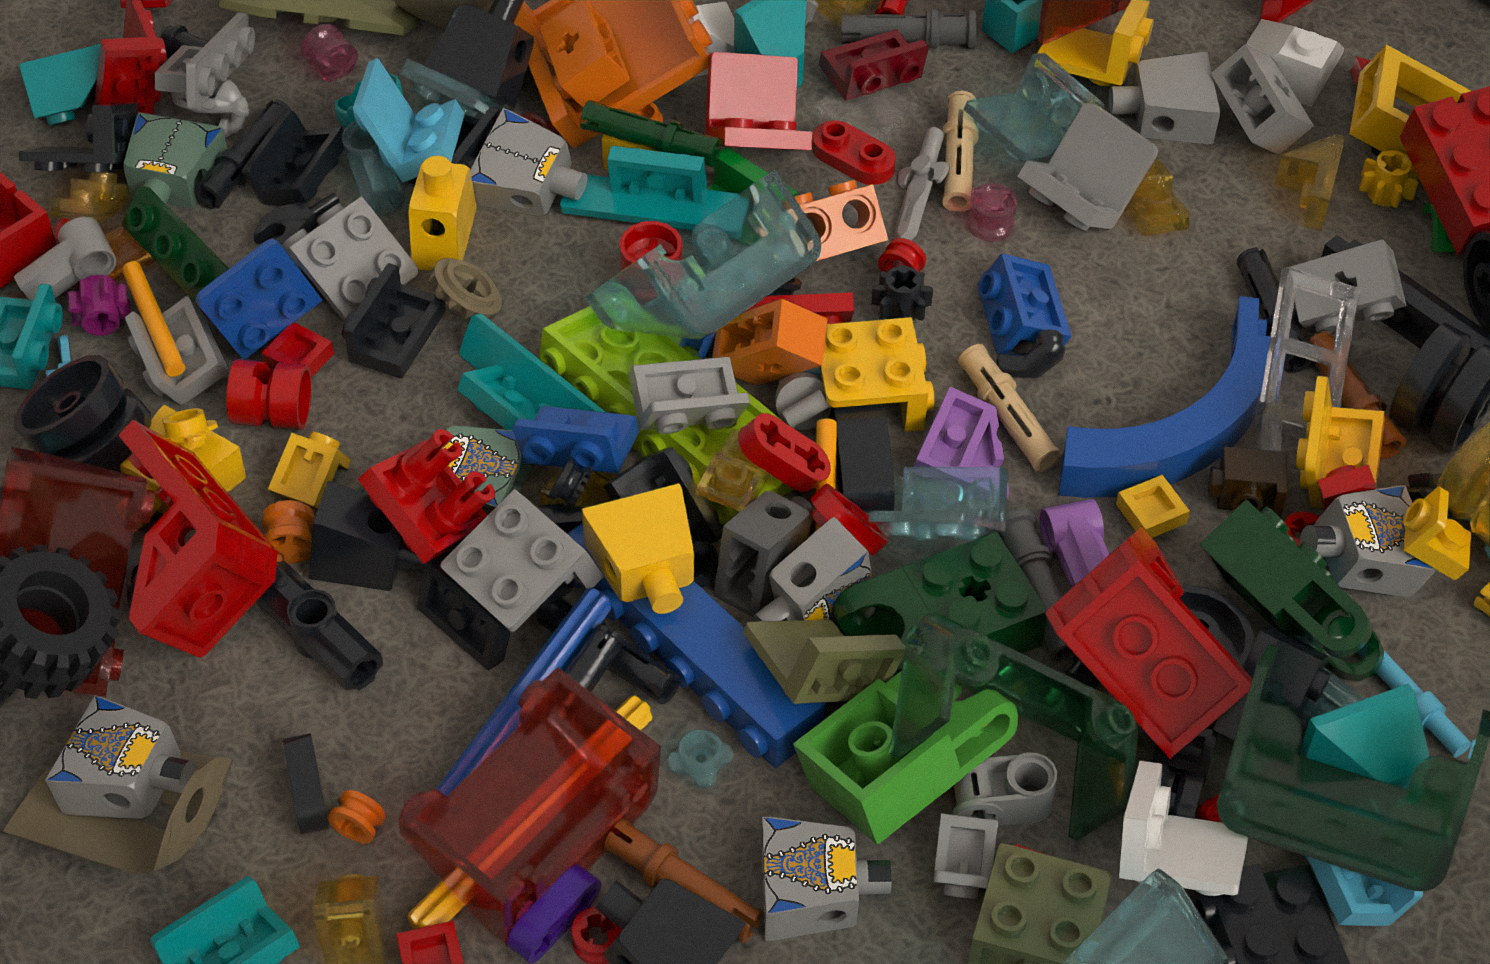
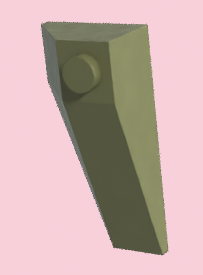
(364, 15)

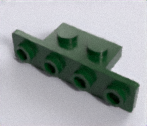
(171, 242)

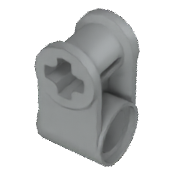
(1000, 792)

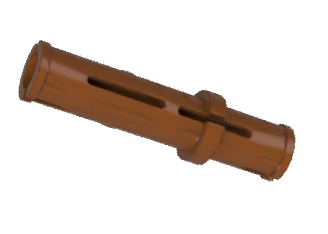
(1358, 396)
(662, 861)

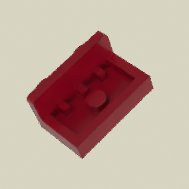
(874, 64)

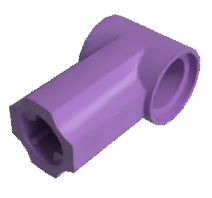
(1076, 536)

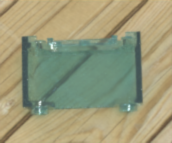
(746, 255)

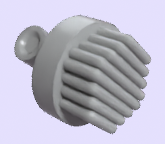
(801, 400)

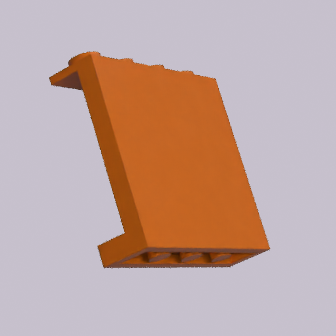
(657, 45)

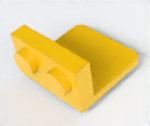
(1104, 56)
(877, 366)
(1336, 439)

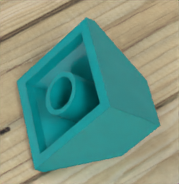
(772, 30)
(61, 83)
(1371, 737)

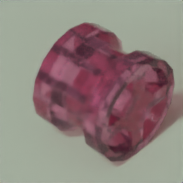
(329, 52)
(992, 212)

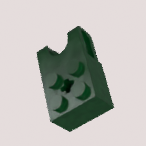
(969, 583)
(1292, 588)

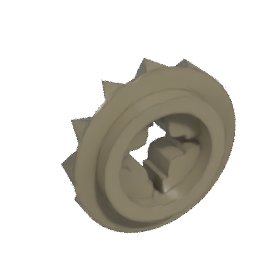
(451, 279)

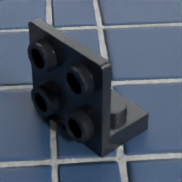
(108, 130)
(464, 618)

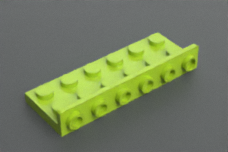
(598, 366)

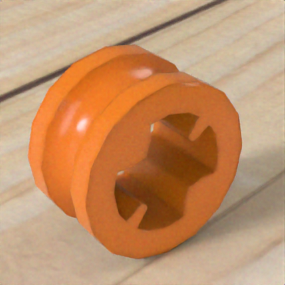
(356, 816)

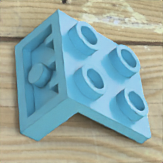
(401, 135)

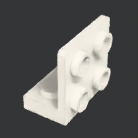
(1190, 850)

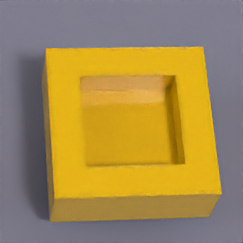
(1153, 506)

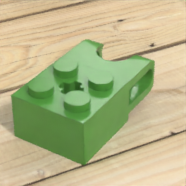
(878, 793)

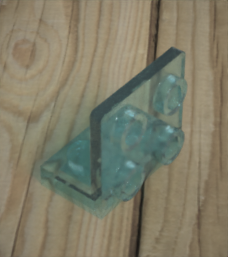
(1039, 112)

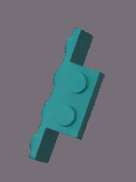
(649, 188)
(511, 379)

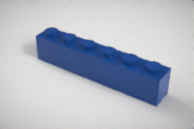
(718, 665)

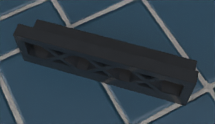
(1423, 308)

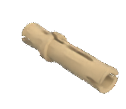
(959, 187)
(981, 368)

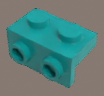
(25, 336)
(227, 930)

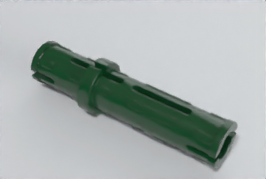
(649, 132)

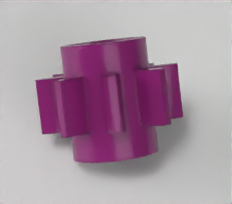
(98, 305)

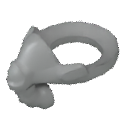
(224, 100)

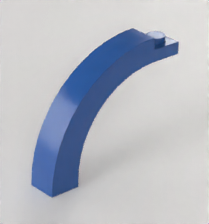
(1178, 446)

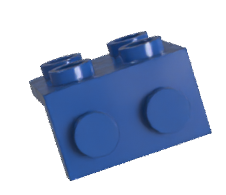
(258, 298)

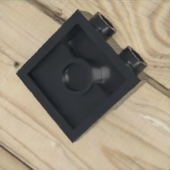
(1273, 919)

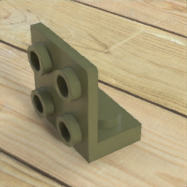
(820, 663)
(1037, 908)

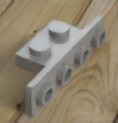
(198, 71)

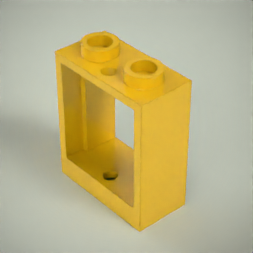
(1392, 76)

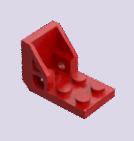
(199, 588)
(1148, 644)

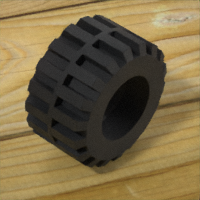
(74, 600)

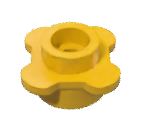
(188, 427)

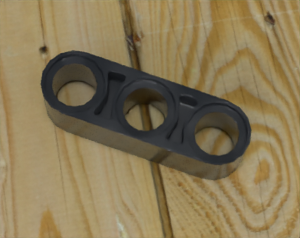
(864, 457)

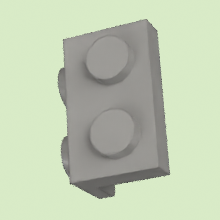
(195, 344)
(686, 394)

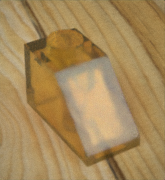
(350, 920)

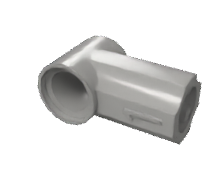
(79, 254)

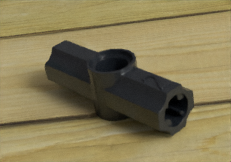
(320, 630)

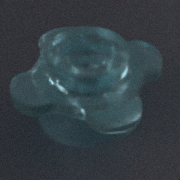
(703, 743)

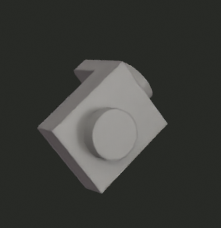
(964, 854)

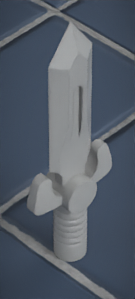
(918, 183)

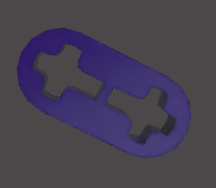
(553, 913)

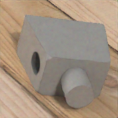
(1171, 99)

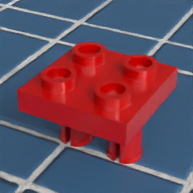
(427, 497)

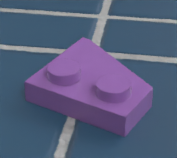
(962, 435)

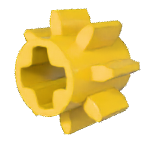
(1389, 178)

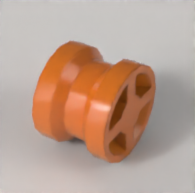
(289, 530)

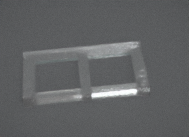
(1281, 343)

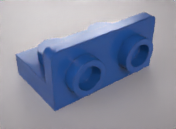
(1020, 302)
(588, 436)

